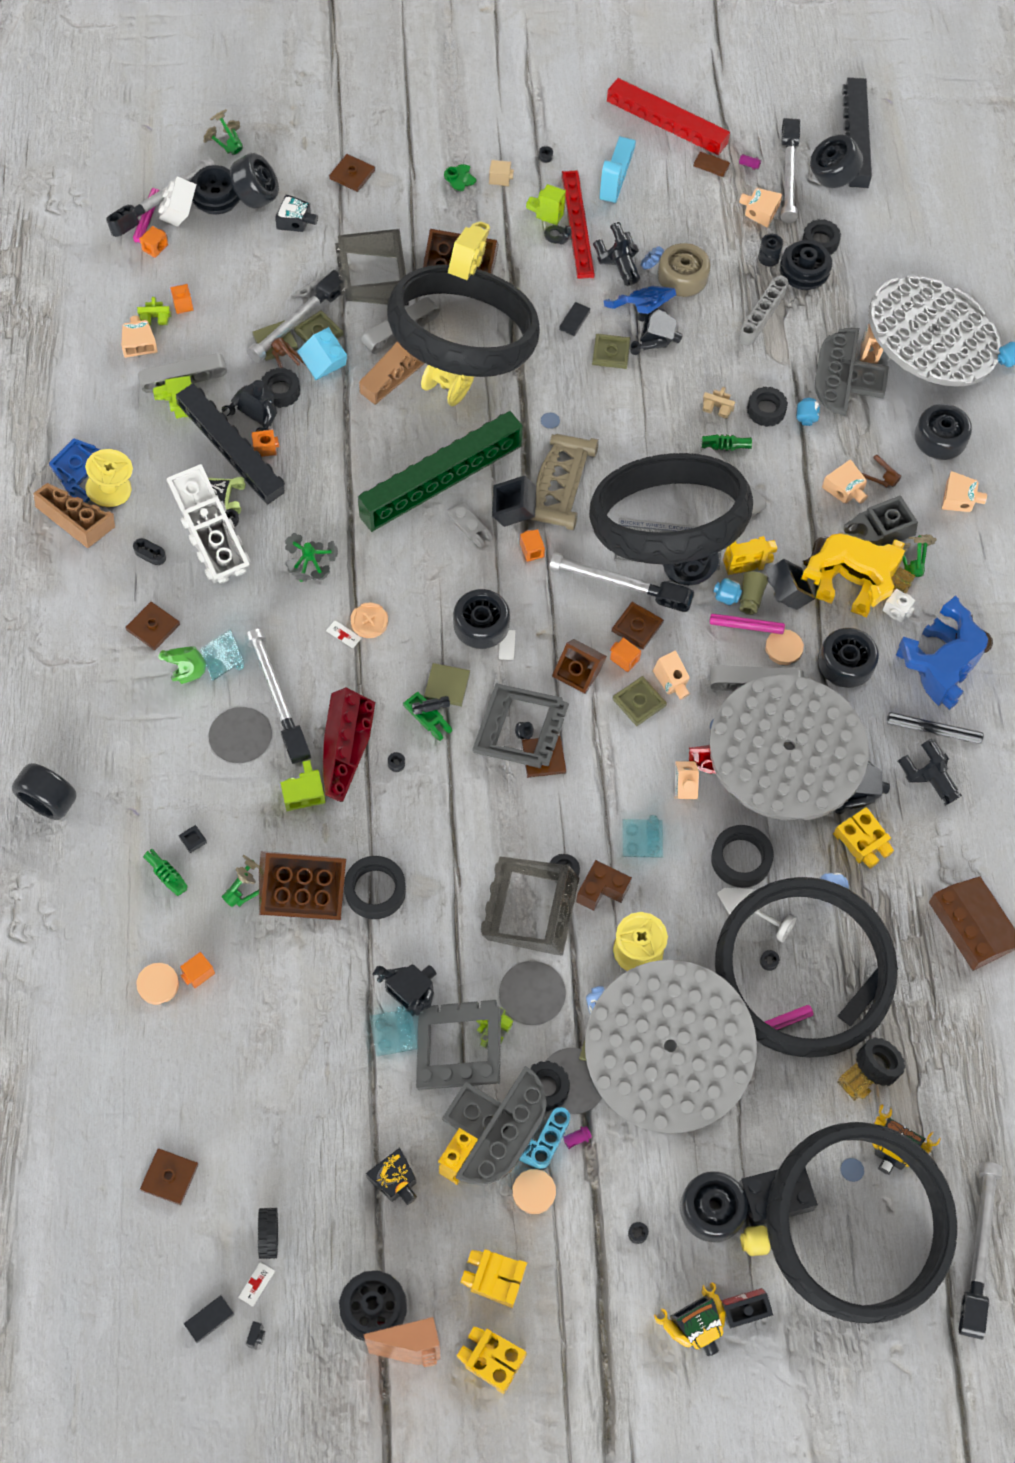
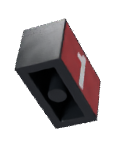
(747, 1308)

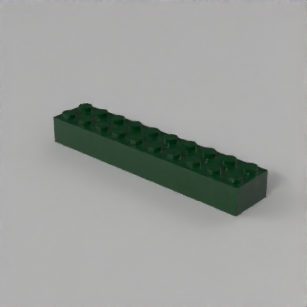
(440, 471)

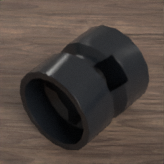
(770, 250)

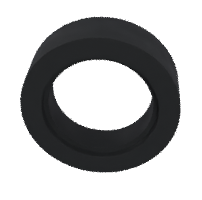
(749, 834)
(368, 864)

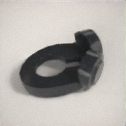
(566, 232)

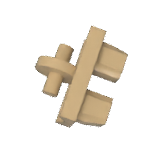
(718, 399)

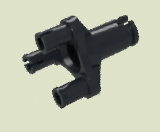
(619, 254)
(934, 772)

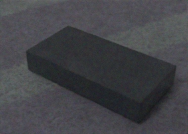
(574, 319)
(208, 1319)

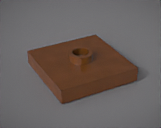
(352, 172)
(152, 625)
(637, 625)
(556, 764)
(169, 1176)

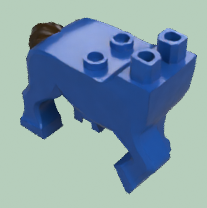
(951, 662)

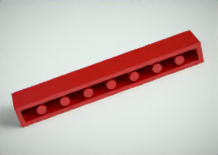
(668, 116)

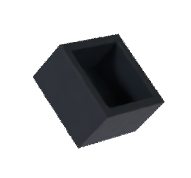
(514, 501)
(788, 585)

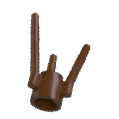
(282, 348)
(891, 476)

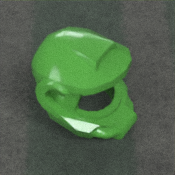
(189, 661)

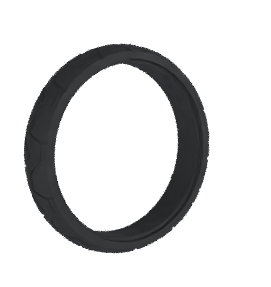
(453, 356)
(677, 545)
(862, 914)
(942, 1209)

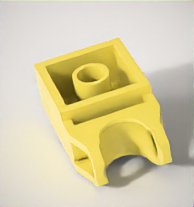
(469, 250)

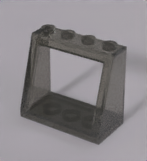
(375, 243)
(560, 912)

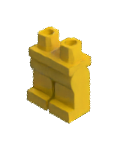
(749, 555)
(864, 837)
(456, 1154)
(496, 1276)
(484, 1358)

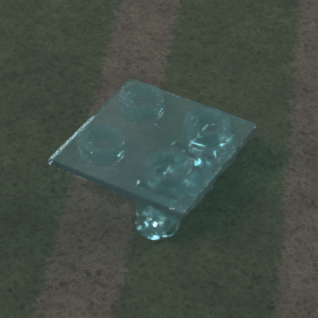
(222, 655)
(643, 837)
(393, 1032)

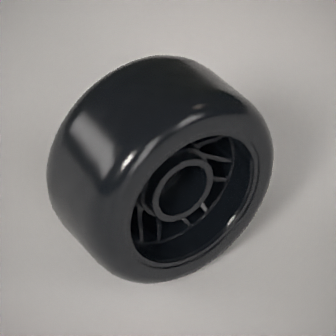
(836, 161)
(254, 180)
(943, 431)
(481, 618)
(848, 657)
(44, 791)
(705, 1221)

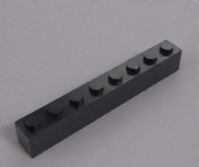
(857, 125)
(230, 443)

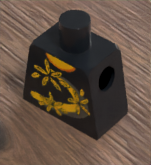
(394, 1177)

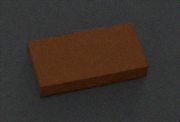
(711, 164)

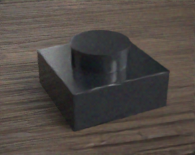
(192, 839)
(256, 1335)

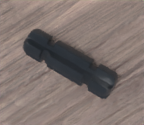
(430, 705)

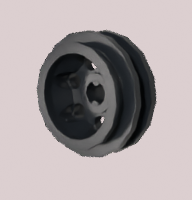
(214, 190)
(806, 265)
(693, 571)
(352, 1293)

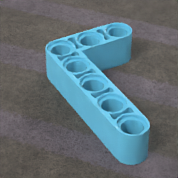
(616, 169)
(544, 1147)

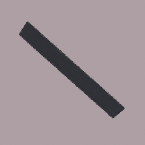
(860, 1000)

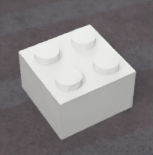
(176, 201)

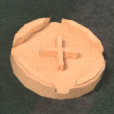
(369, 620)
(784, 647)
(157, 983)
(534, 1191)

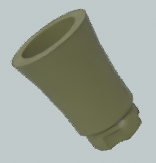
(752, 592)

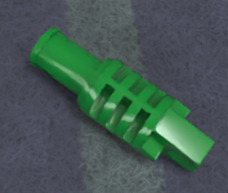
(726, 442)
(166, 873)

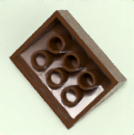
(441, 246)
(301, 885)
(974, 921)

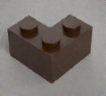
(602, 881)

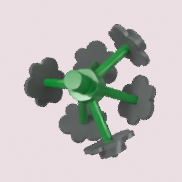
(310, 552)

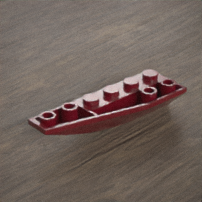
(345, 739)

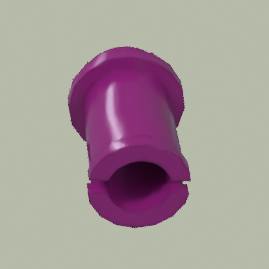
(749, 161)
(577, 1137)

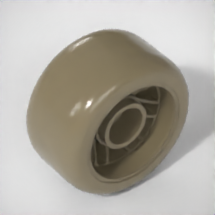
(684, 268)

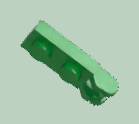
(428, 719)

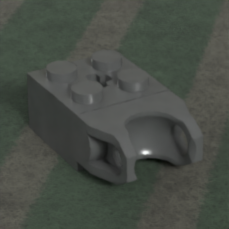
(884, 522)

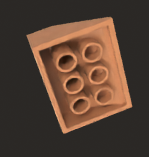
(409, 1343)

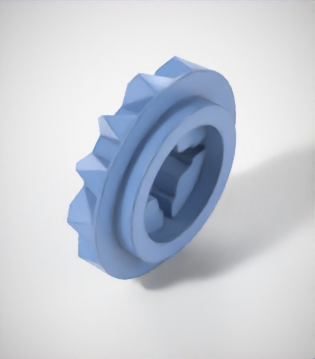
(652, 258)

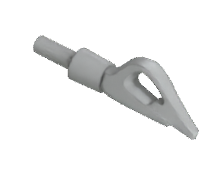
(305, 291)

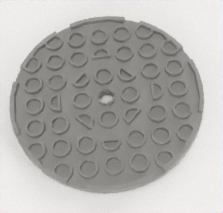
(956, 353)
(779, 782)
(679, 1087)

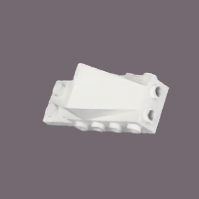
(208, 525)

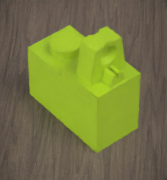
(548, 205)
(168, 392)
(304, 790)

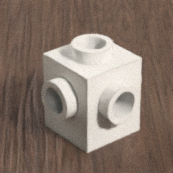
(899, 605)

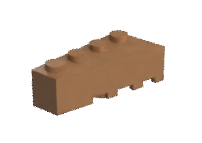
(388, 373)
(73, 515)

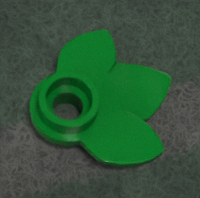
(459, 177)

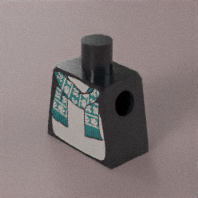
(294, 215)

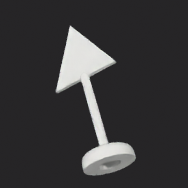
(733, 896)

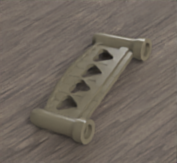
(578, 450)

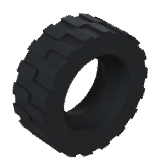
(823, 227)
(282, 375)
(767, 418)
(873, 1070)
(560, 1076)
(268, 1233)

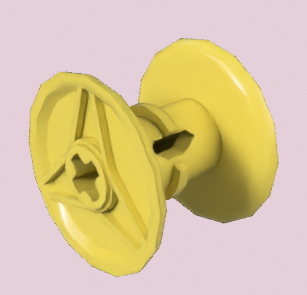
(457, 384)
(108, 477)
(639, 940)

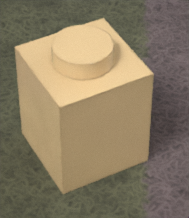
(500, 173)

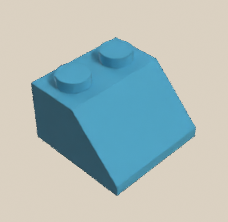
(322, 354)

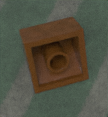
(579, 665)

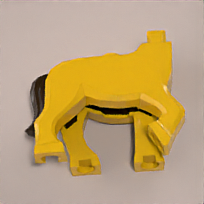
(857, 562)

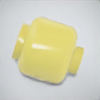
(755, 1240)

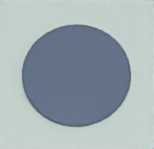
(550, 420)
(852, 1169)

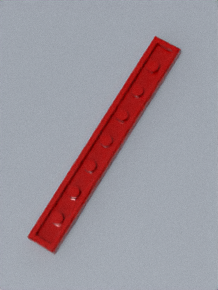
(578, 224)

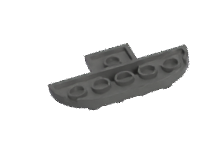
(841, 374)
(500, 1127)

